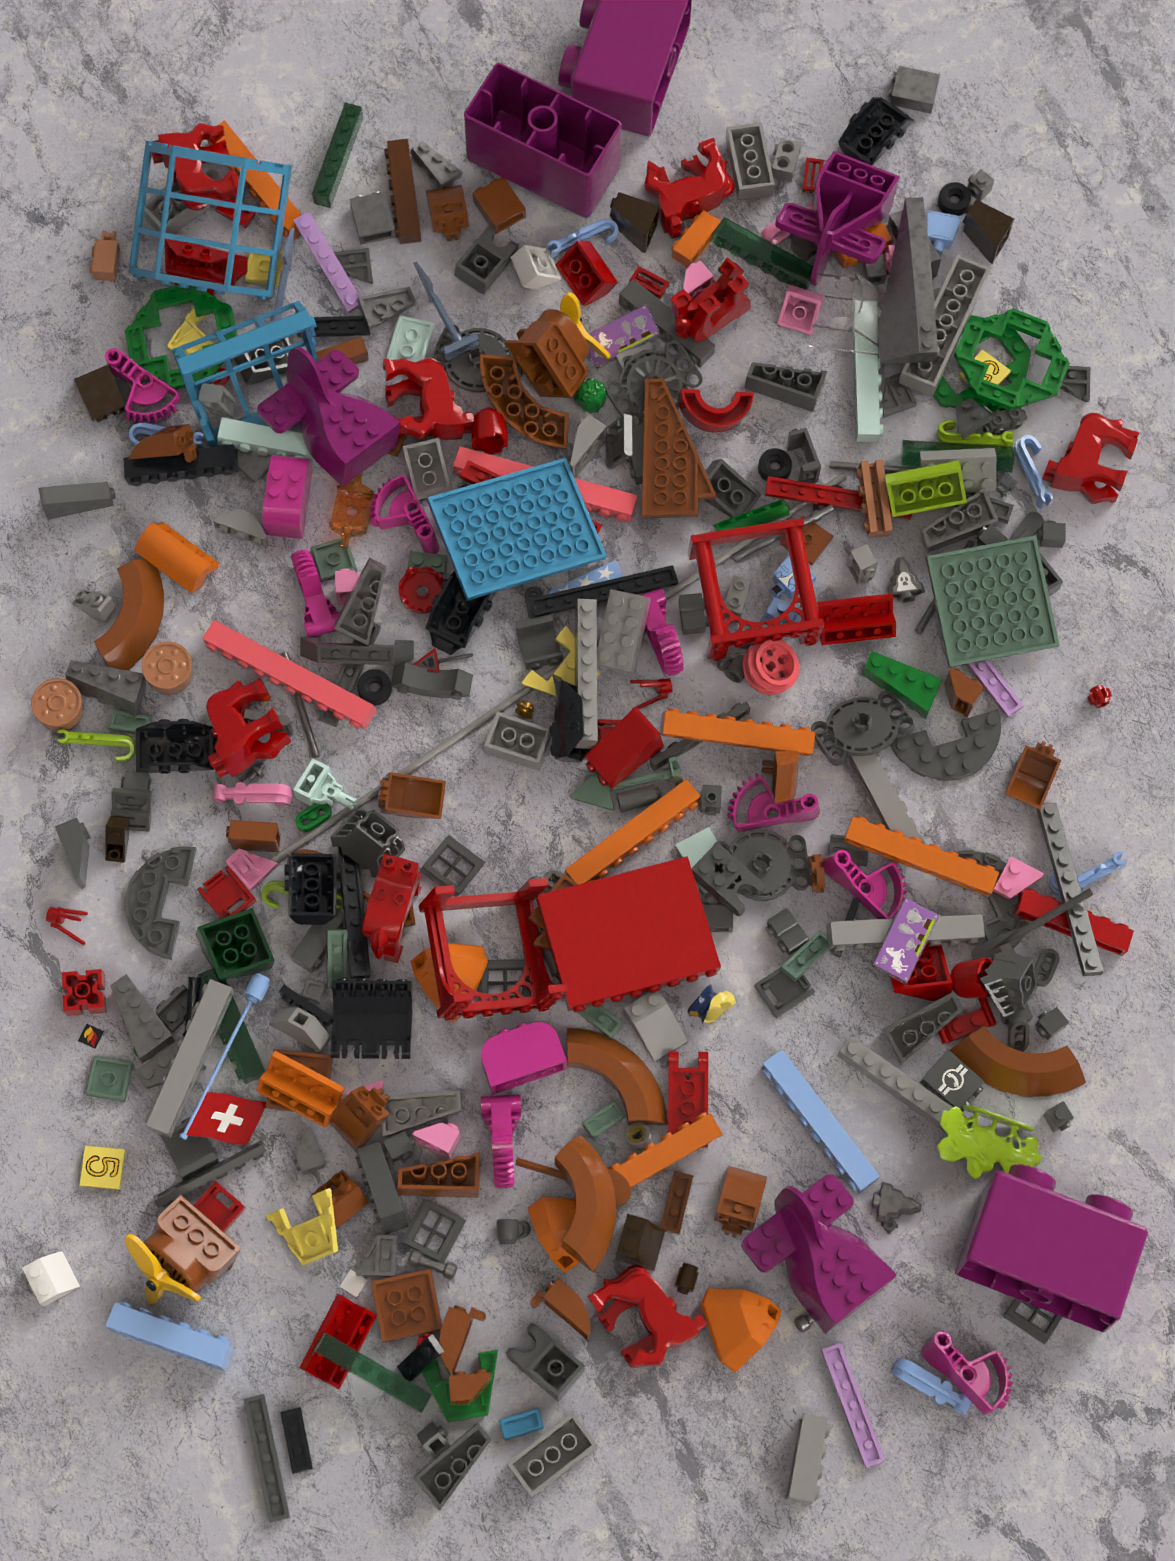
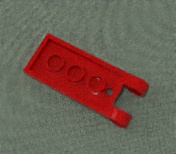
(686, 1096)

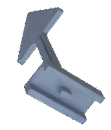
(287, 259)
(459, 345)

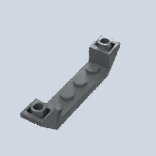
(356, 653)

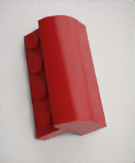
(857, 619)
(346, 1323)

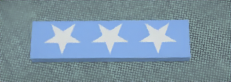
(603, 573)

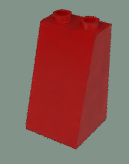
(624, 749)

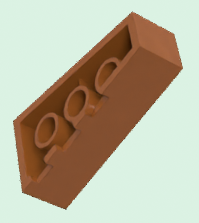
(442, 1179)

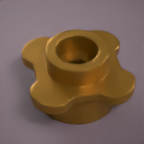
(524, 709)

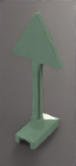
(596, 794)

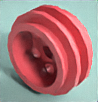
(764, 674)

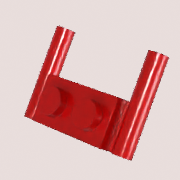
(968, 1023)

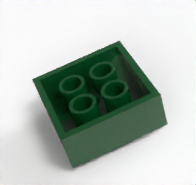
(235, 946)

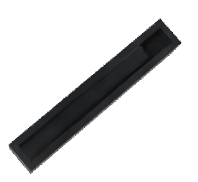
(209, 462)

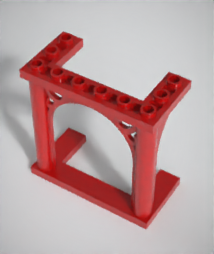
(810, 626)
(456, 1004)

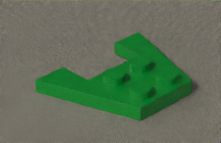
(441, 1391)

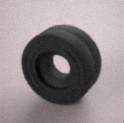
(954, 189)
(775, 455)
(374, 676)

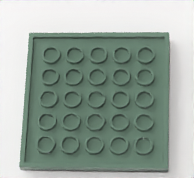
(992, 601)

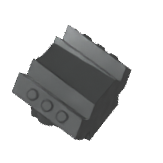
(367, 838)
(1010, 980)

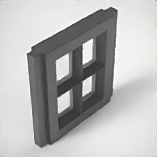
(463, 853)
(498, 965)
(449, 1238)
(1027, 1325)

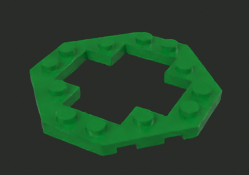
(149, 317)
(1016, 349)
(1029, 391)

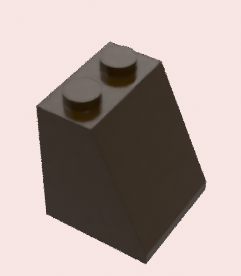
(635, 219)
(987, 228)
(100, 393)
(640, 1242)

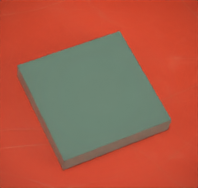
(331, 558)
(109, 1079)

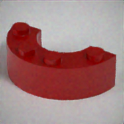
(710, 418)

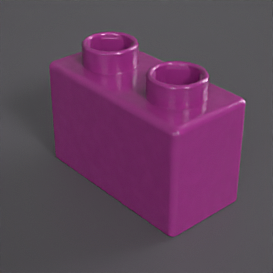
(626, 58)
(542, 140)
(1053, 1248)

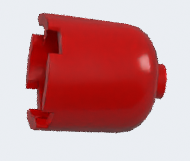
(489, 431)
(967, 976)

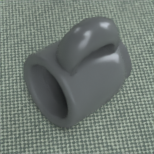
(734, 669)
(508, 1230)

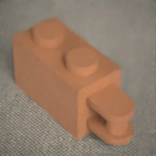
(105, 257)

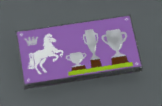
(624, 334)
(905, 940)

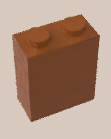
(499, 204)
(254, 836)

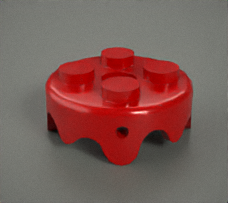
(412, 581)

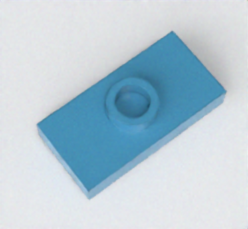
(521, 1424)

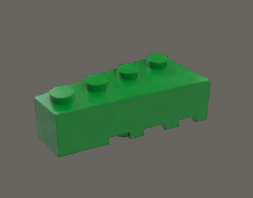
(909, 684)

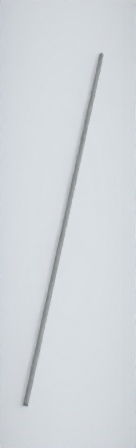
(511, 700)

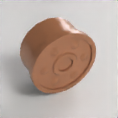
(167, 667)
(57, 704)

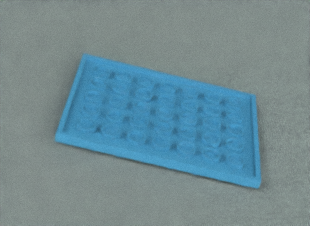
(516, 528)

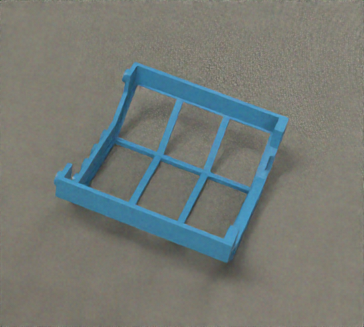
(244, 164)
(237, 346)

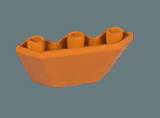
(467, 961)
(551, 1223)
(738, 1323)

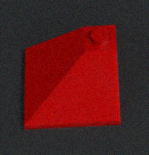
(929, 978)

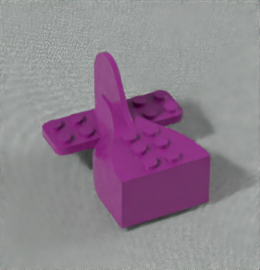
(845, 203)
(338, 428)
(824, 1264)

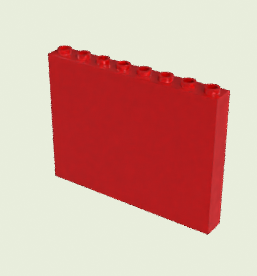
(628, 934)

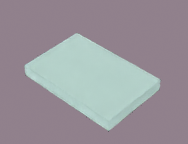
(410, 339)
(696, 847)

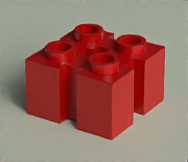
(74, 984)

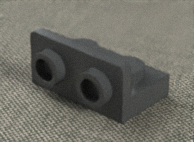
(174, 1008)

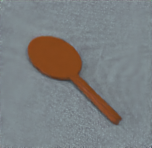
(621, 1185)

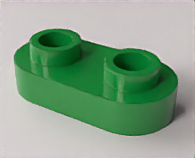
(312, 815)

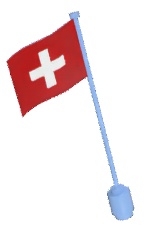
(226, 1115)

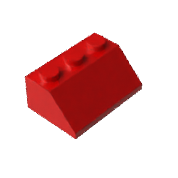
(586, 272)

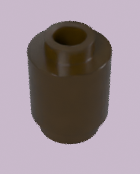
(686, 1278)

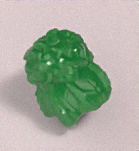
(591, 395)

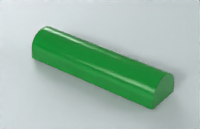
(755, 517)

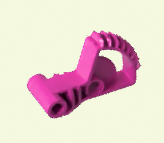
(141, 394)
(401, 514)
(319, 614)
(663, 635)
(788, 811)
(847, 874)
(501, 1117)
(952, 1364)

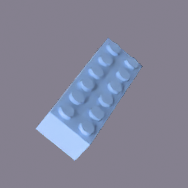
(170, 1337)

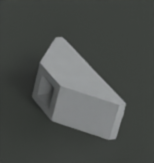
(242, 526)
(94, 604)
(301, 1027)

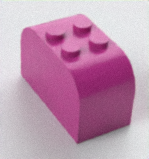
(287, 496)
(522, 1056)

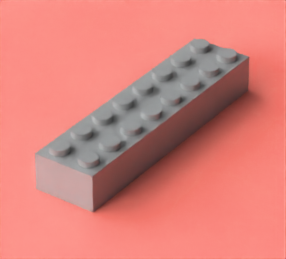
(952, 314)

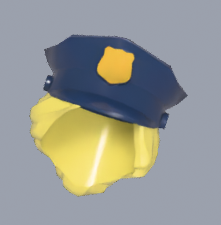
(711, 1005)

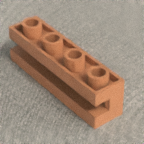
(874, 498)

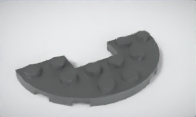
(952, 759)
(147, 897)
(1003, 907)

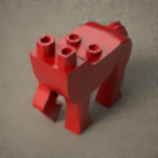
(189, 172)
(693, 194)
(713, 307)
(438, 412)
(1080, 464)
(236, 740)
(389, 905)
(657, 1313)

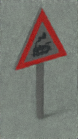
(431, 661)

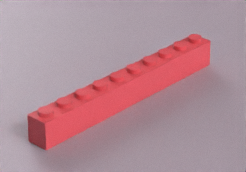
(597, 498)
(289, 674)

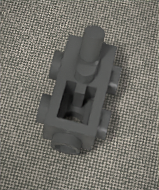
(1004, 420)

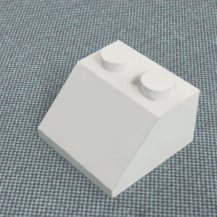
(535, 267)
(51, 1278)

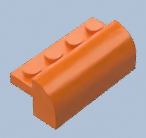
(175, 556)
(300, 1089)

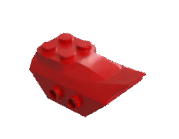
(201, 262)

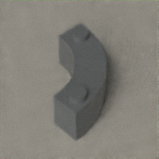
(445, 684)

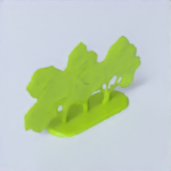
(982, 1145)

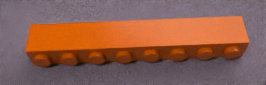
(260, 183)
(736, 733)
(634, 834)
(921, 856)

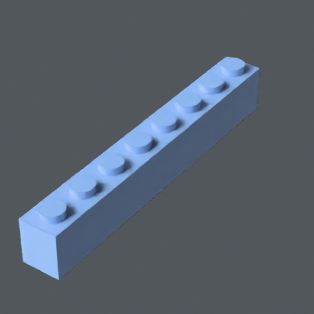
(820, 1122)

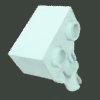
(321, 787)

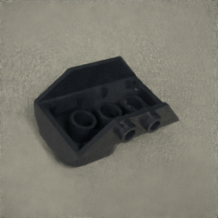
(873, 130)
(455, 618)
(568, 723)
(174, 746)
(312, 887)

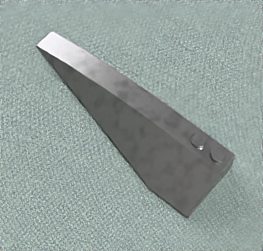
(908, 308)

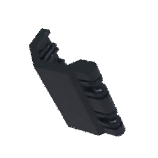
(371, 1016)

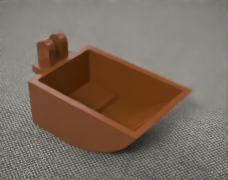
(448, 210)
(167, 442)
(784, 774)
(1034, 775)
(411, 796)
(360, 1115)
(740, 1200)
(566, 1305)
(455, 1332)

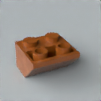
(962, 691)
(346, 1197)
(467, 1387)

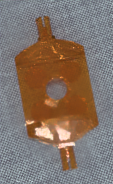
(351, 496)

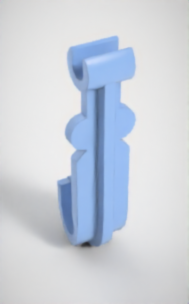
(584, 234)
(149, 429)
(1034, 478)
(1094, 873)
(930, 1385)

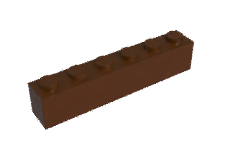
(403, 190)

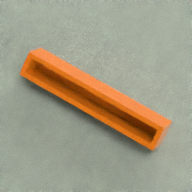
(669, 1150)

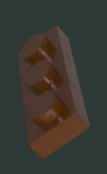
(676, 1202)

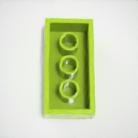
(926, 488)

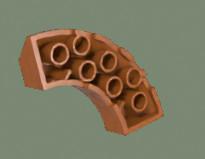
(518, 406)
(138, 618)
(621, 1070)
(1017, 1070)
(594, 1200)

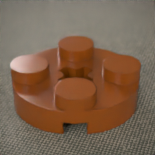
(817, 879)

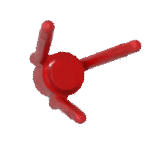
(662, 686)
(58, 915)

